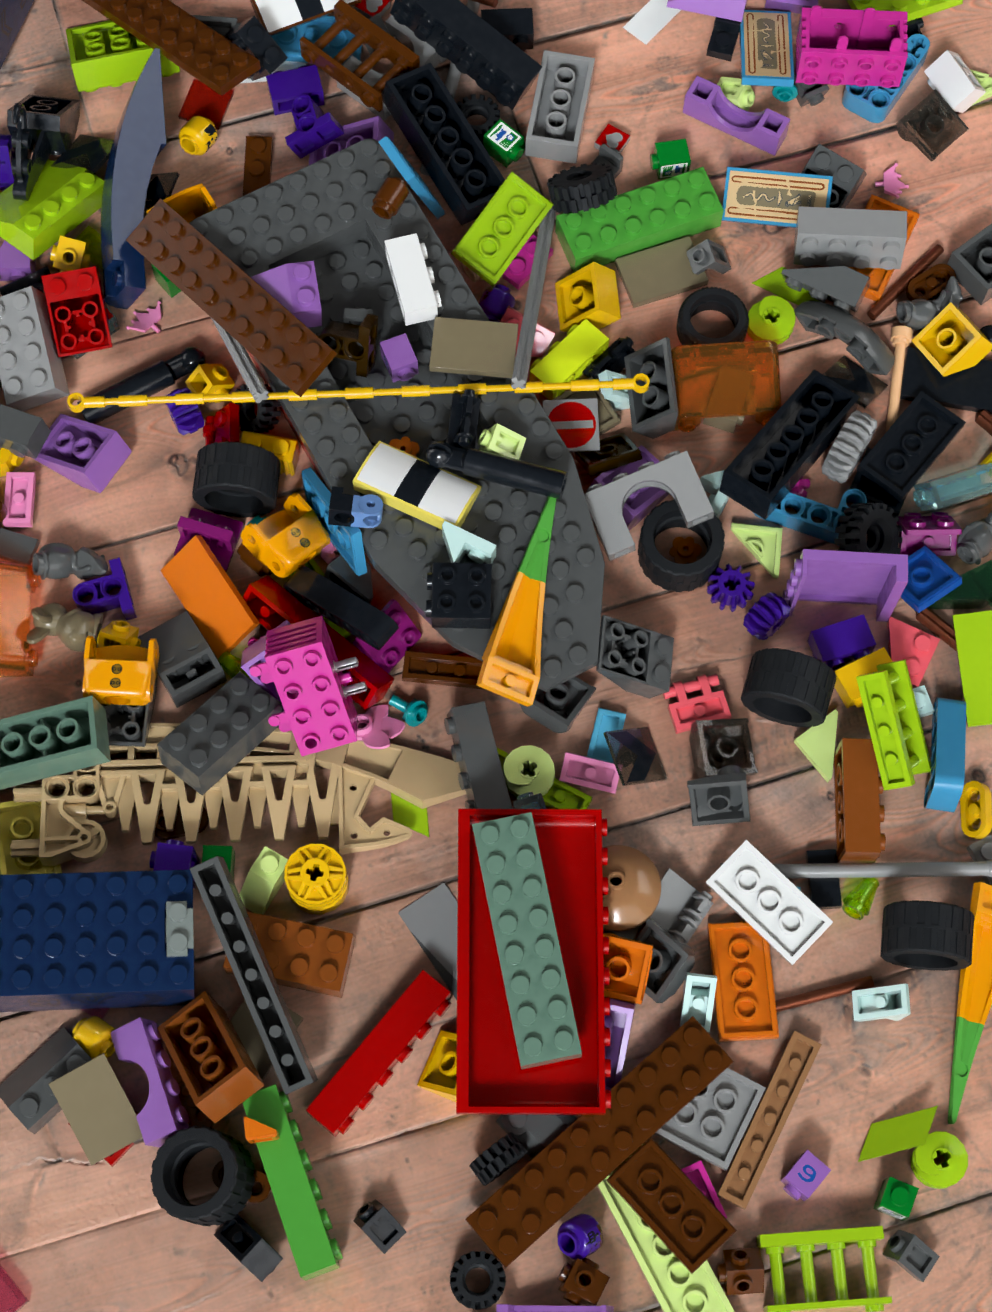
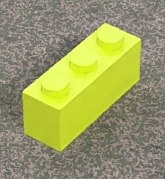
(569, 357)

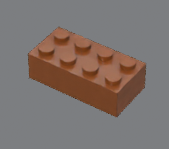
(857, 802)
(303, 954)
(210, 1057)

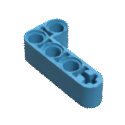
(886, 98)
(808, 508)
(947, 755)

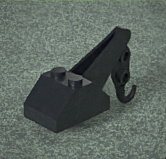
(41, 127)

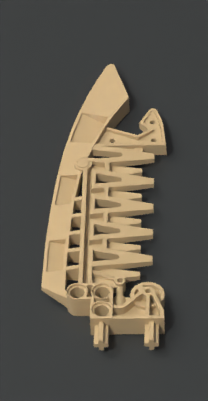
(403, 771)

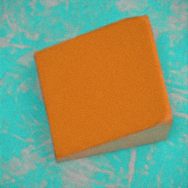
(258, 1132)

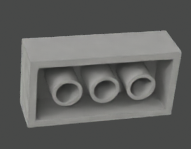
(559, 107)
(850, 237)
(28, 352)

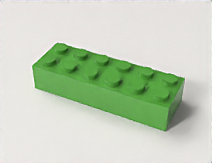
(640, 220)
(291, 1185)

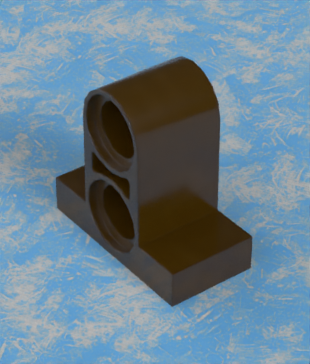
(346, 338)

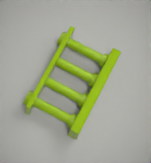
(894, 724)
(835, 1241)

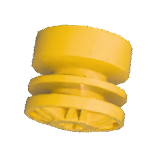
(328, 890)

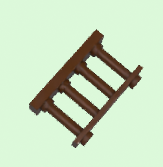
(365, 33)

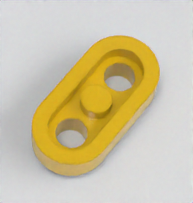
(976, 811)

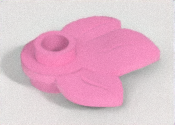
(377, 728)

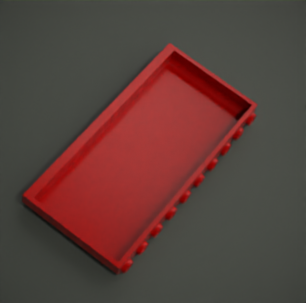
(487, 1053)

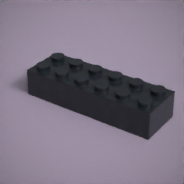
(471, 46)
(443, 141)
(788, 444)

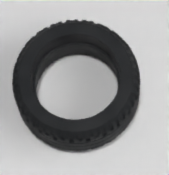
(712, 299)

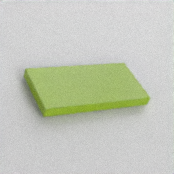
(502, 229)
(974, 655)

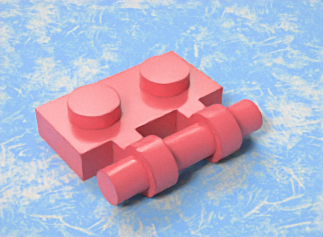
(705, 707)

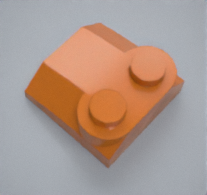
(628, 968)

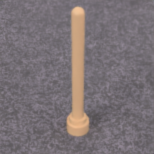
(901, 338)

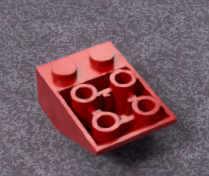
(77, 311)

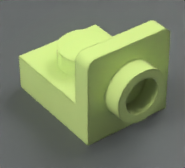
(737, 94)
(501, 441)

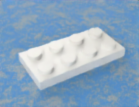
(769, 902)

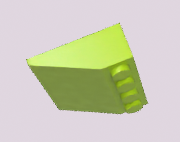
(109, 56)
(55, 207)

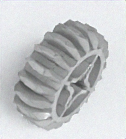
(849, 446)

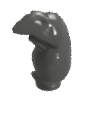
(921, 312)
(975, 541)
(60, 561)

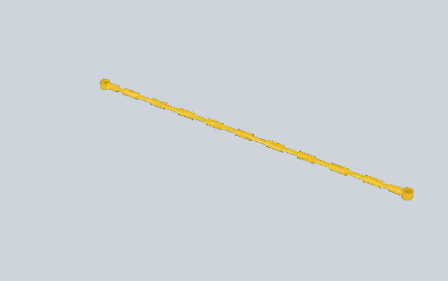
(357, 393)

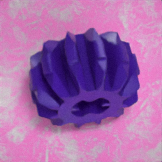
(185, 417)
(738, 581)
(766, 616)

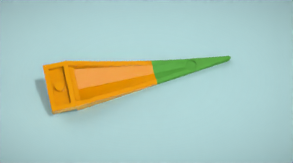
(514, 649)
(973, 996)

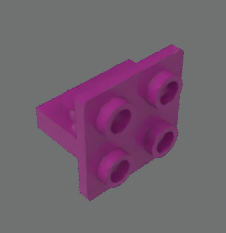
(217, 531)
(935, 531)
(396, 646)

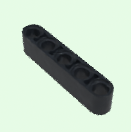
(341, 607)

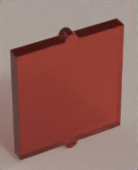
(206, 103)

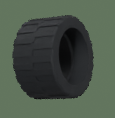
(236, 479)
(674, 575)
(788, 687)
(927, 935)
(170, 1167)

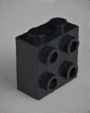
(256, 41)
(460, 595)

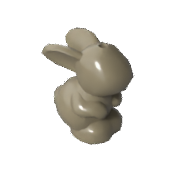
(69, 626)

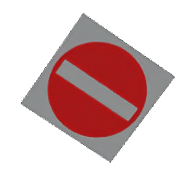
(575, 422)

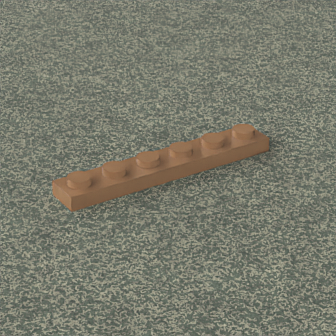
(769, 1120)

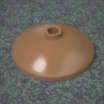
(638, 893)

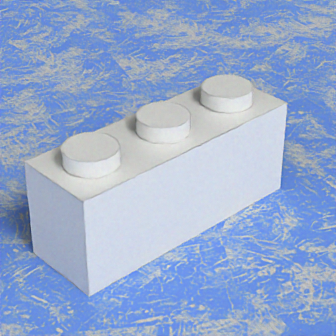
(412, 279)

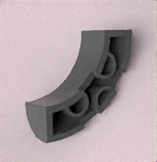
(861, 339)

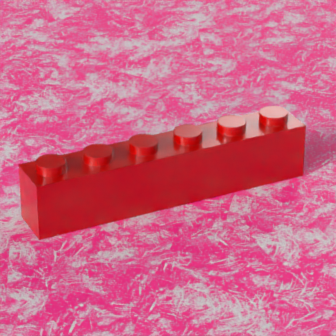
(275, 605)
(379, 1053)

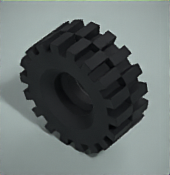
(582, 188)
(870, 520)

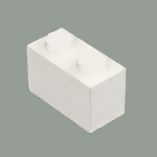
(954, 81)

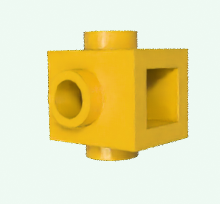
(66, 246)
(210, 380)
(118, 633)

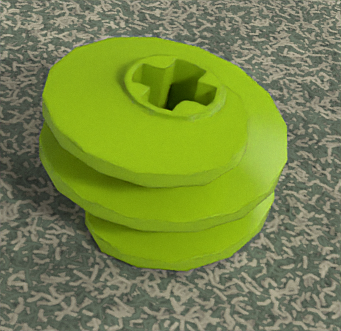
(771, 320)
(953, 1167)

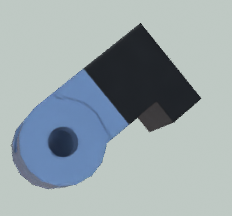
(354, 509)

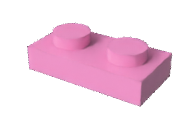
(19, 499)
(589, 772)

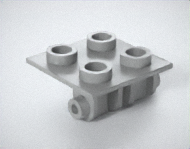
(680, 907)

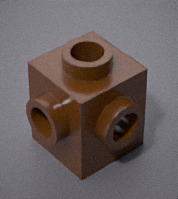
(742, 1271)
(593, 1280)

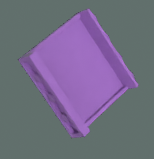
(848, 579)

